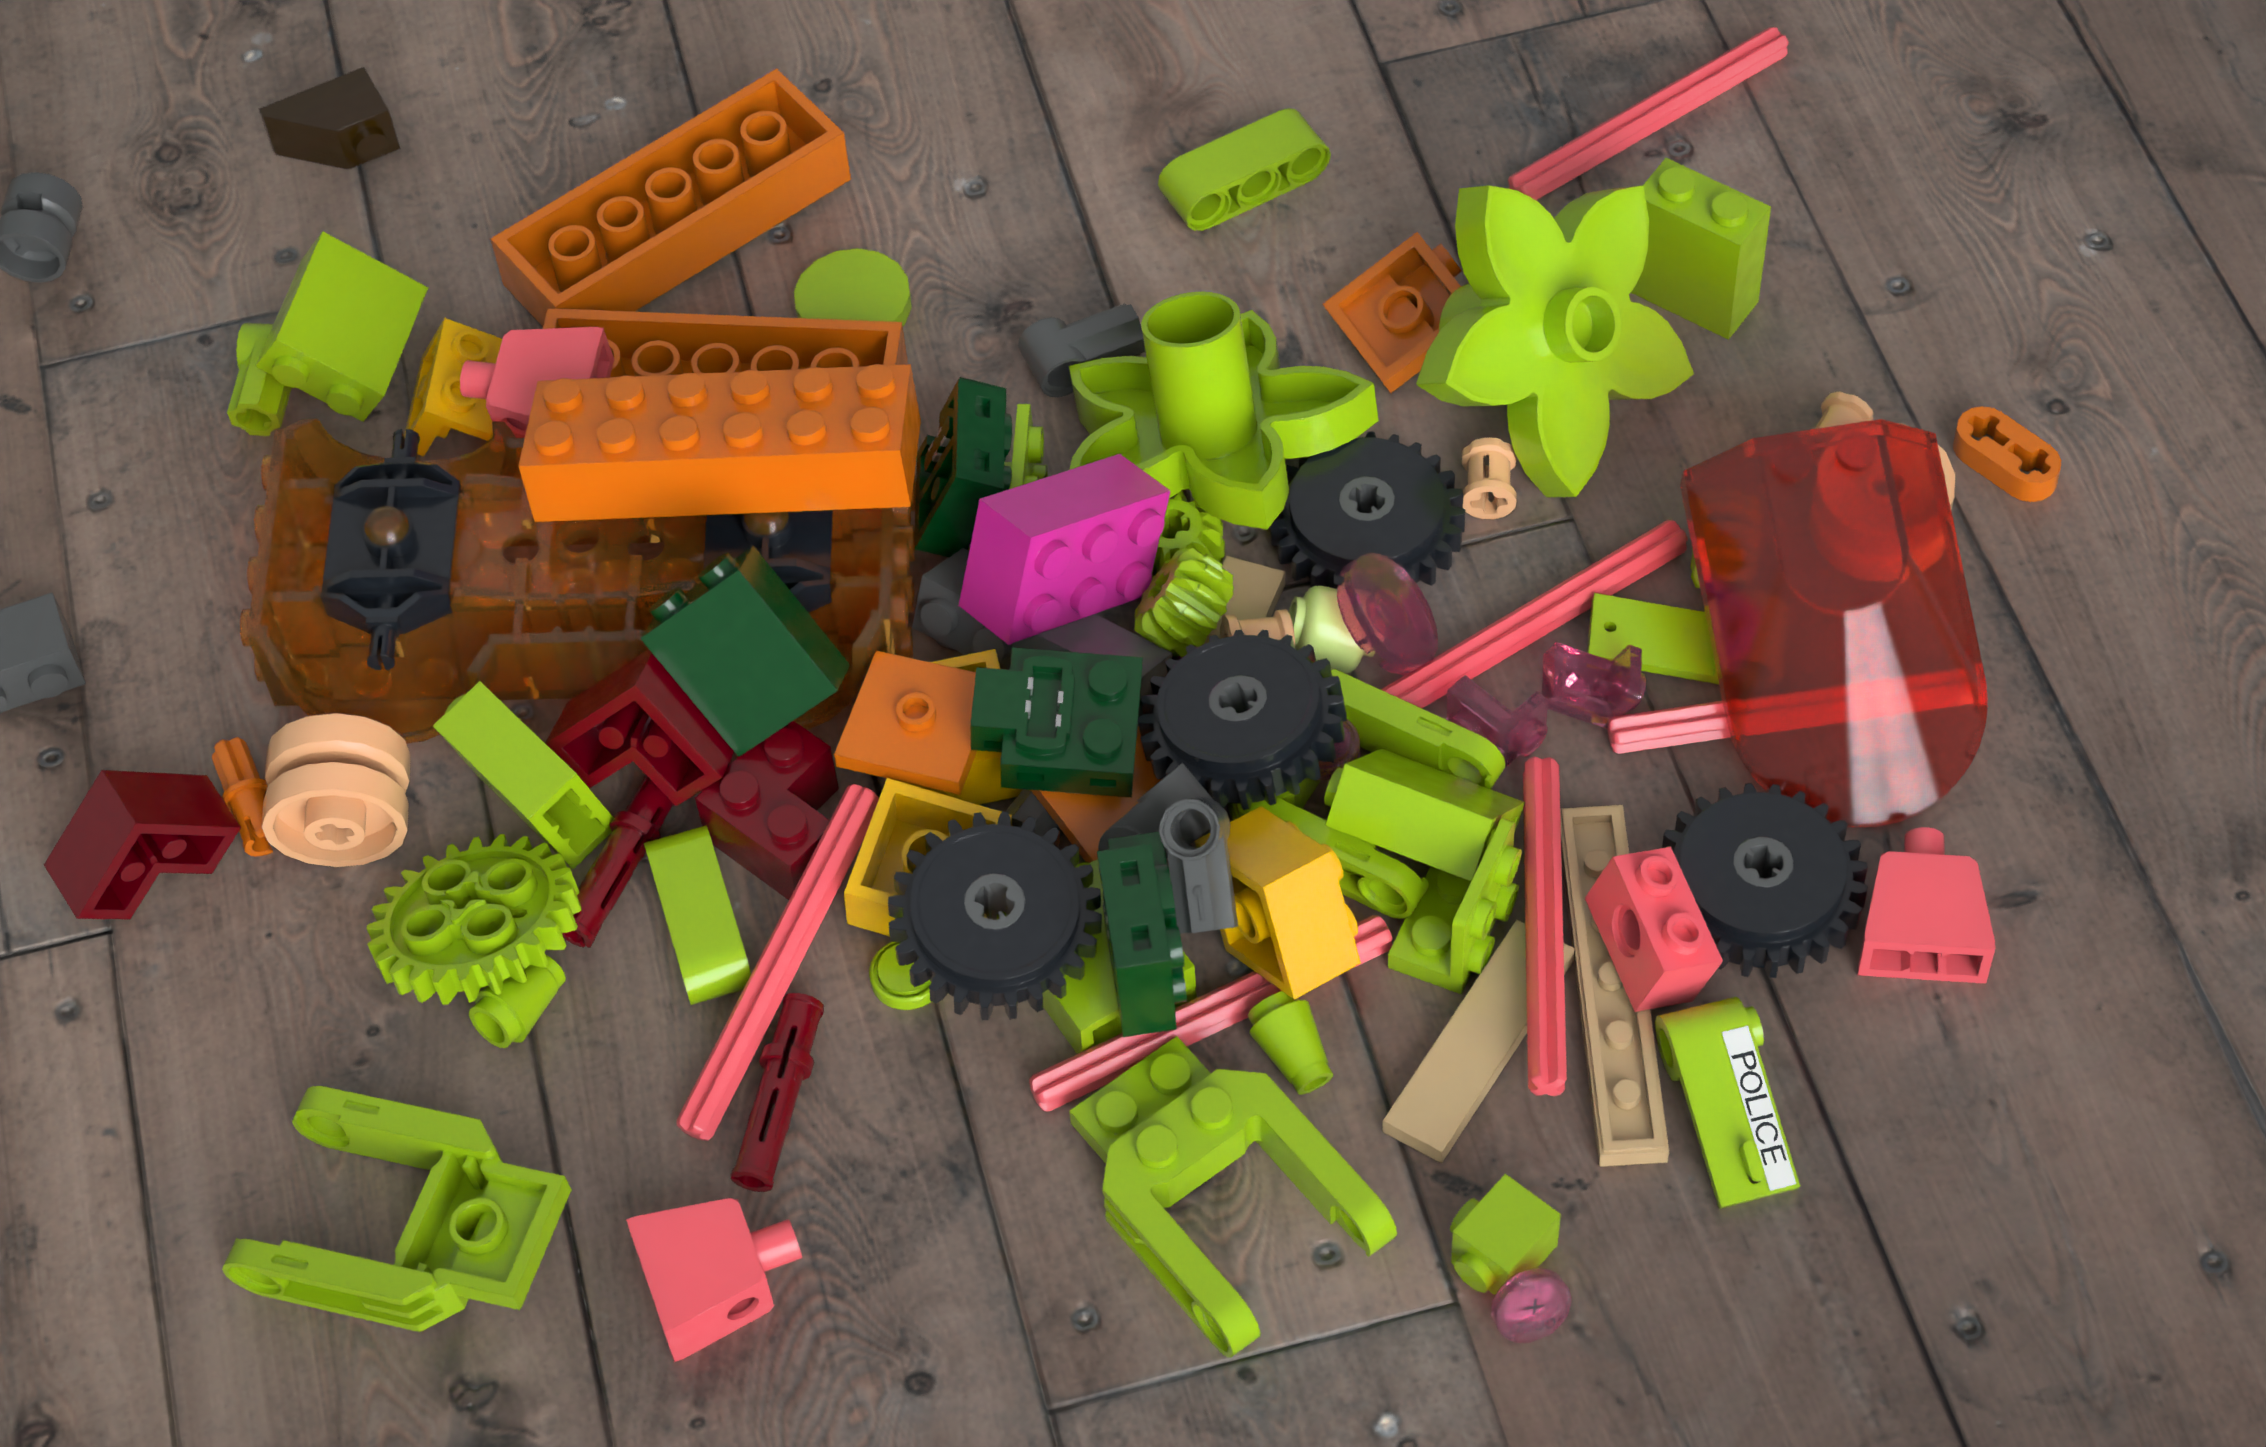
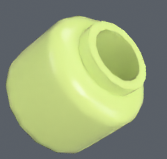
(1320, 624)

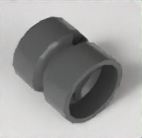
(38, 226)

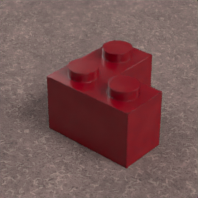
(645, 720)
(769, 804)
(133, 831)

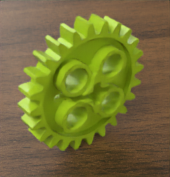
(474, 919)

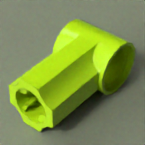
(257, 397)

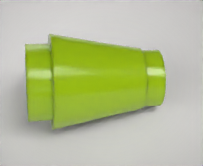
(515, 1012)
(1291, 1040)

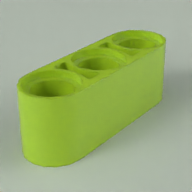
(1244, 169)
(698, 914)

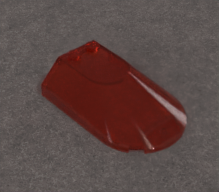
(1840, 616)

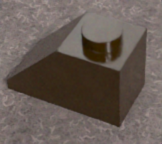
(332, 123)

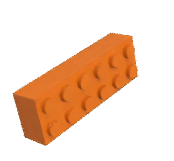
(676, 204)
(729, 343)
(721, 443)

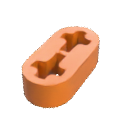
(2007, 453)

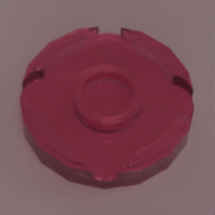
(1387, 613)

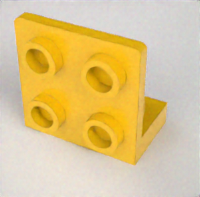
(437, 392)

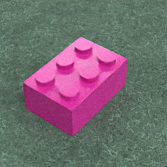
(1063, 548)

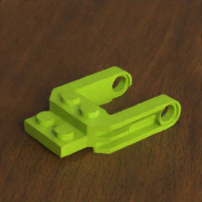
(1409, 732)
(1177, 1126)
(468, 1237)

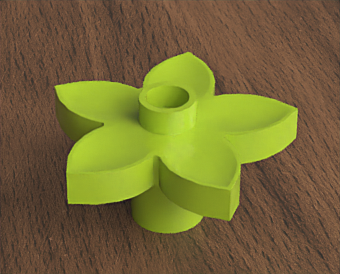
(1552, 325)
(1216, 408)

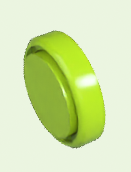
(892, 982)

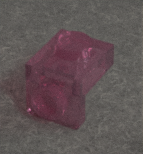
(1591, 685)
(1509, 731)

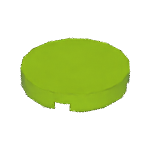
(854, 287)

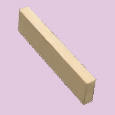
(1467, 1053)

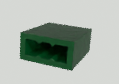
(744, 649)

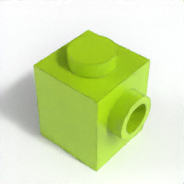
(1502, 1235)

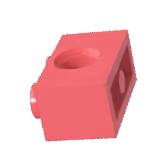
(1653, 929)

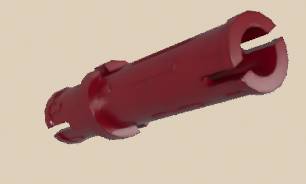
(618, 860)
(796, 1025)

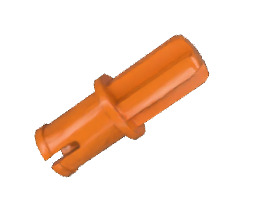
(243, 792)

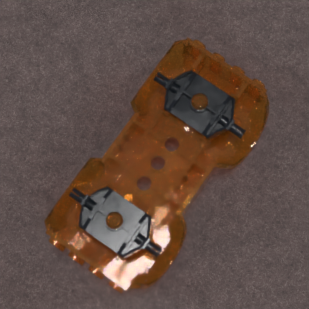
(394, 596)

